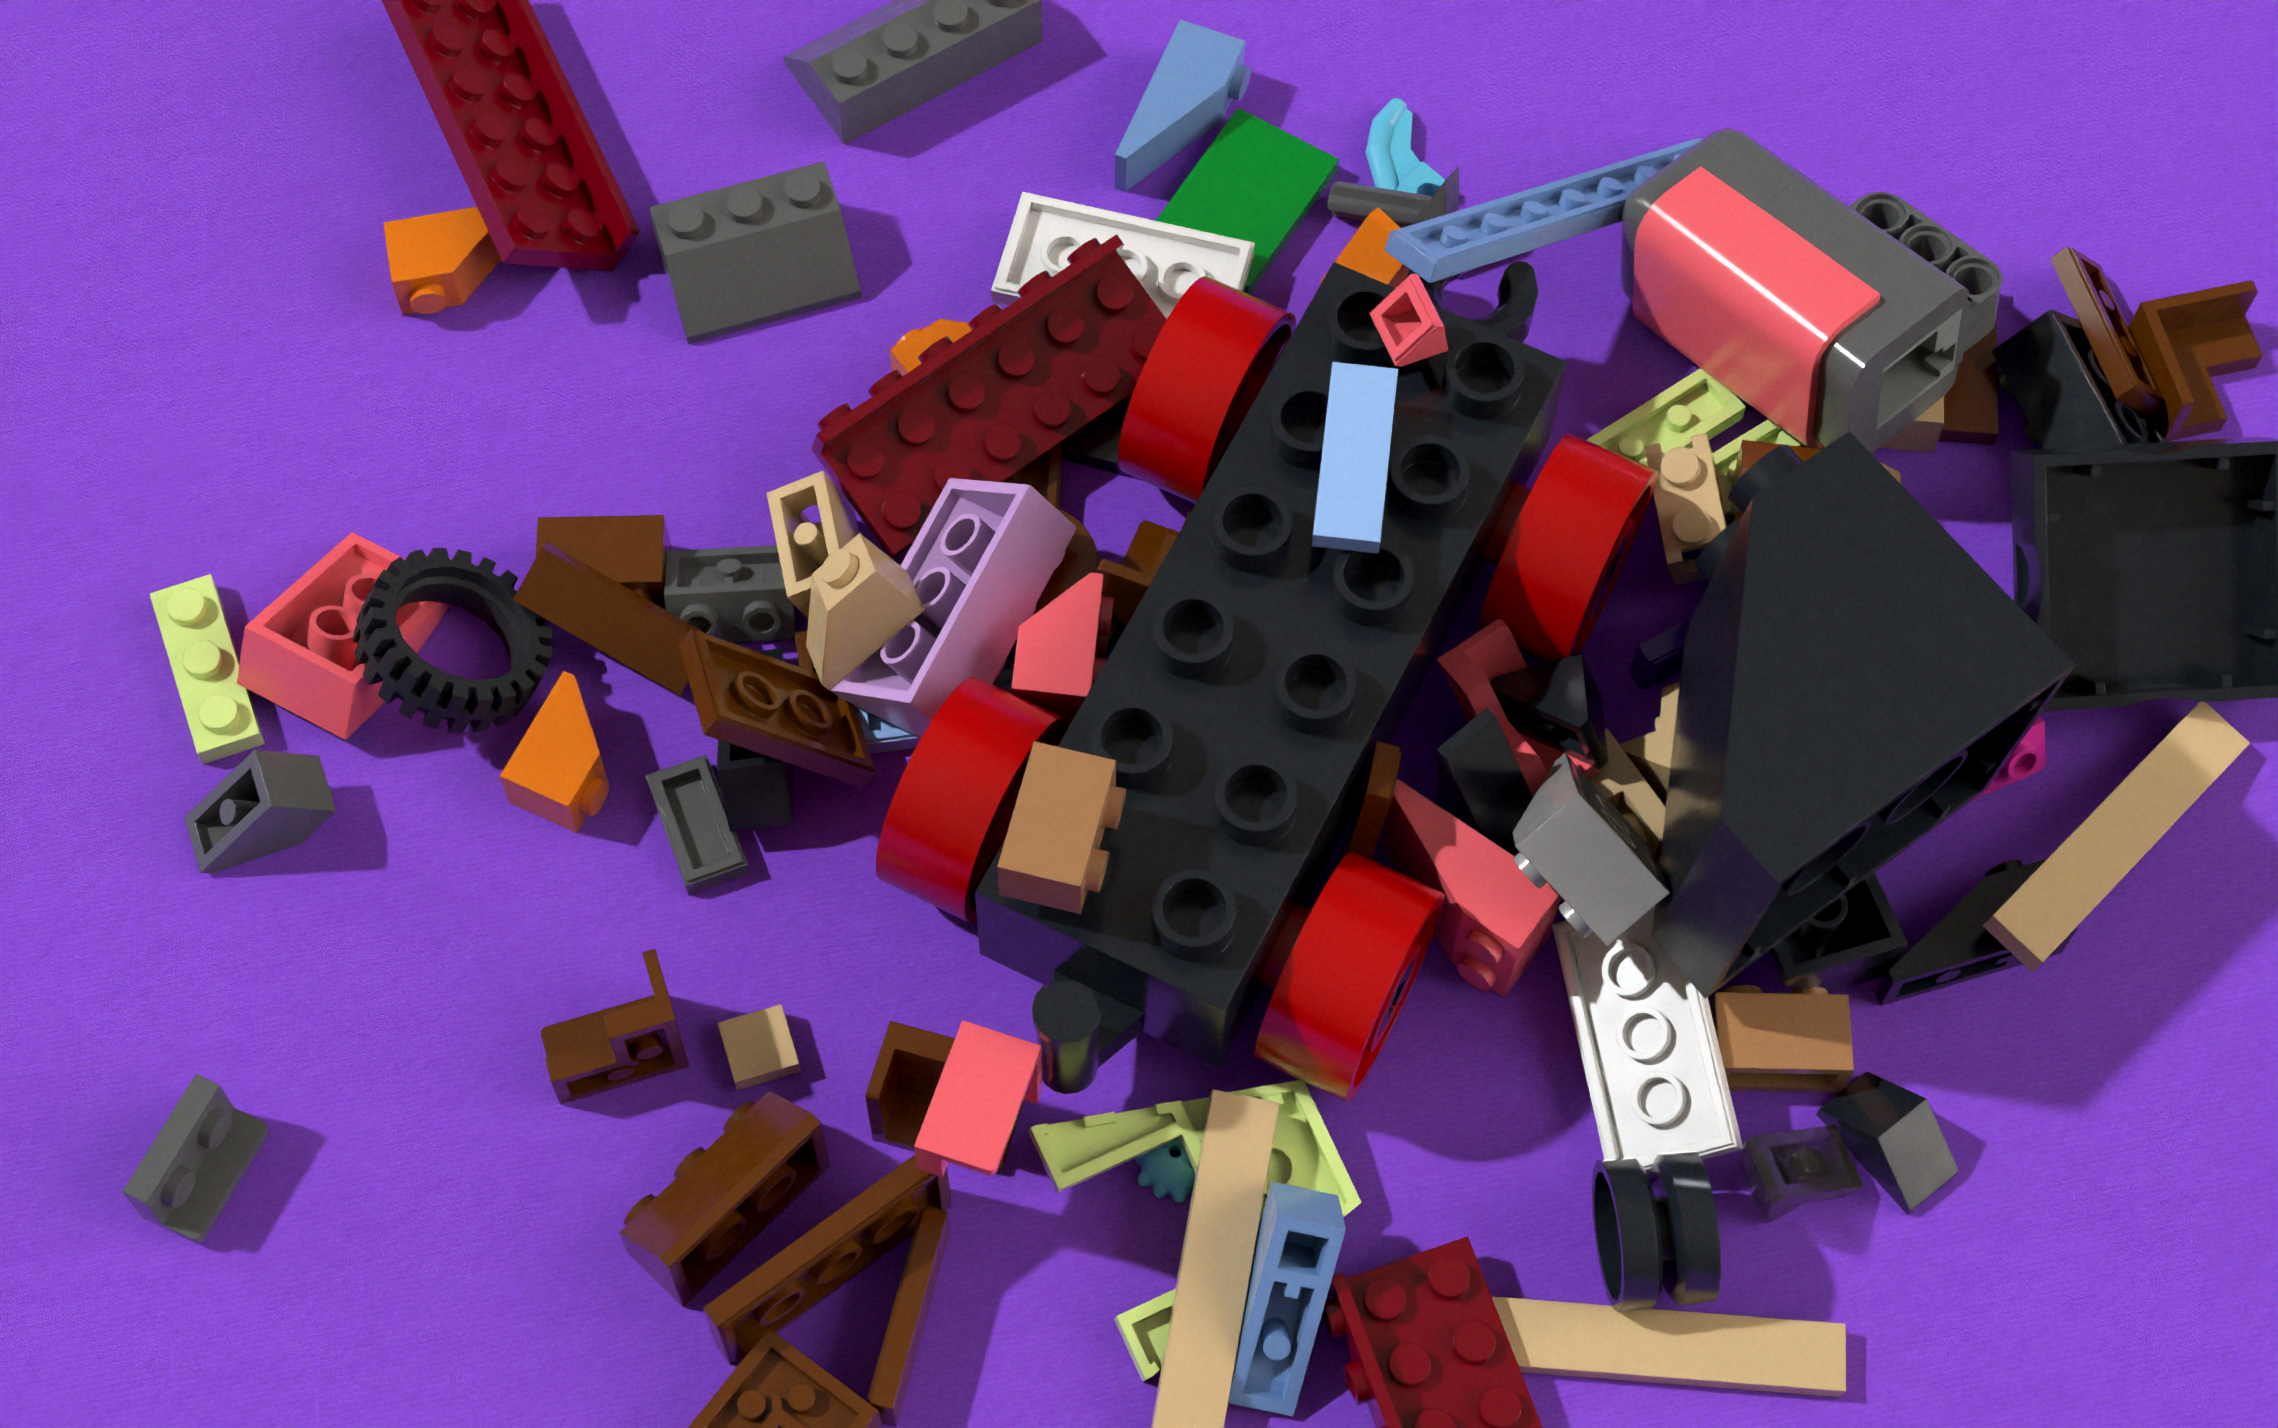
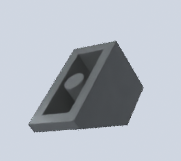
(260, 809)

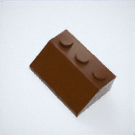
(726, 1195)

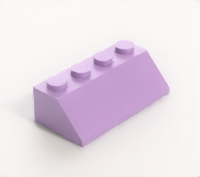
(978, 580)

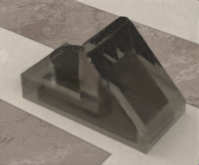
(1796, 1169)

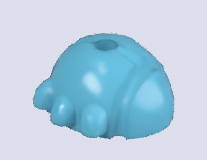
(1167, 1173)

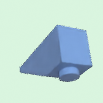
(1183, 100)
(1286, 1296)

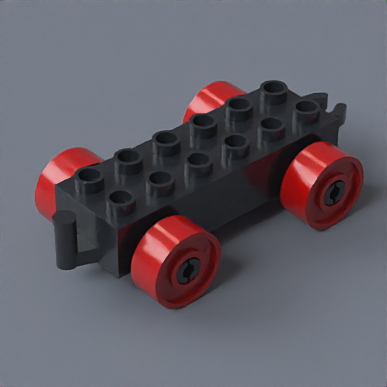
(1268, 679)

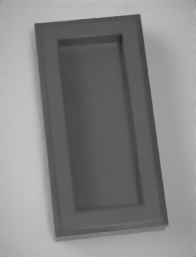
(697, 824)

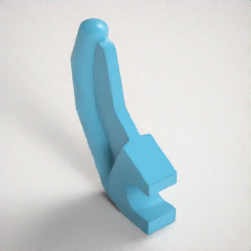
(1390, 153)

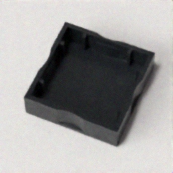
(2152, 567)

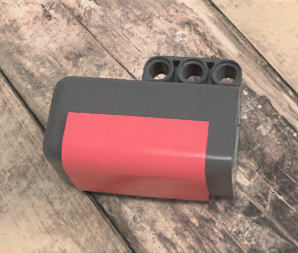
(1799, 300)

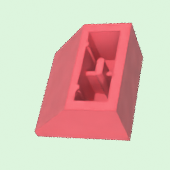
(1059, 648)

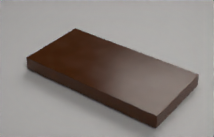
(824, 1259)

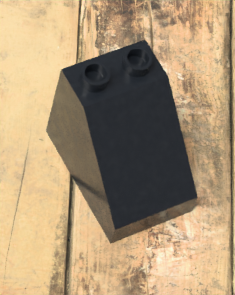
(1829, 703)

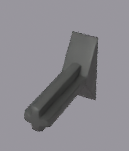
(1404, 208)

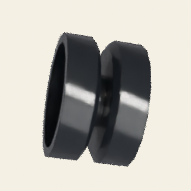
(1656, 1230)

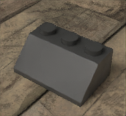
(755, 252)

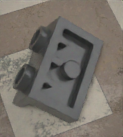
(730, 593)
(195, 1161)

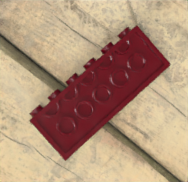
(516, 132)
(994, 395)
(1428, 1344)

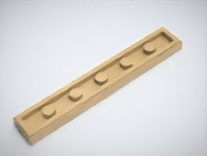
(2115, 836)
(1215, 1262)
(1676, 1347)

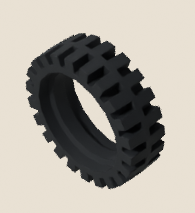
(425, 686)

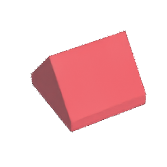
(1410, 323)

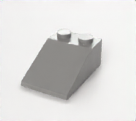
(1587, 854)

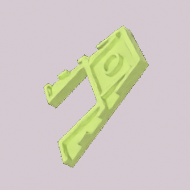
(1096, 1143)

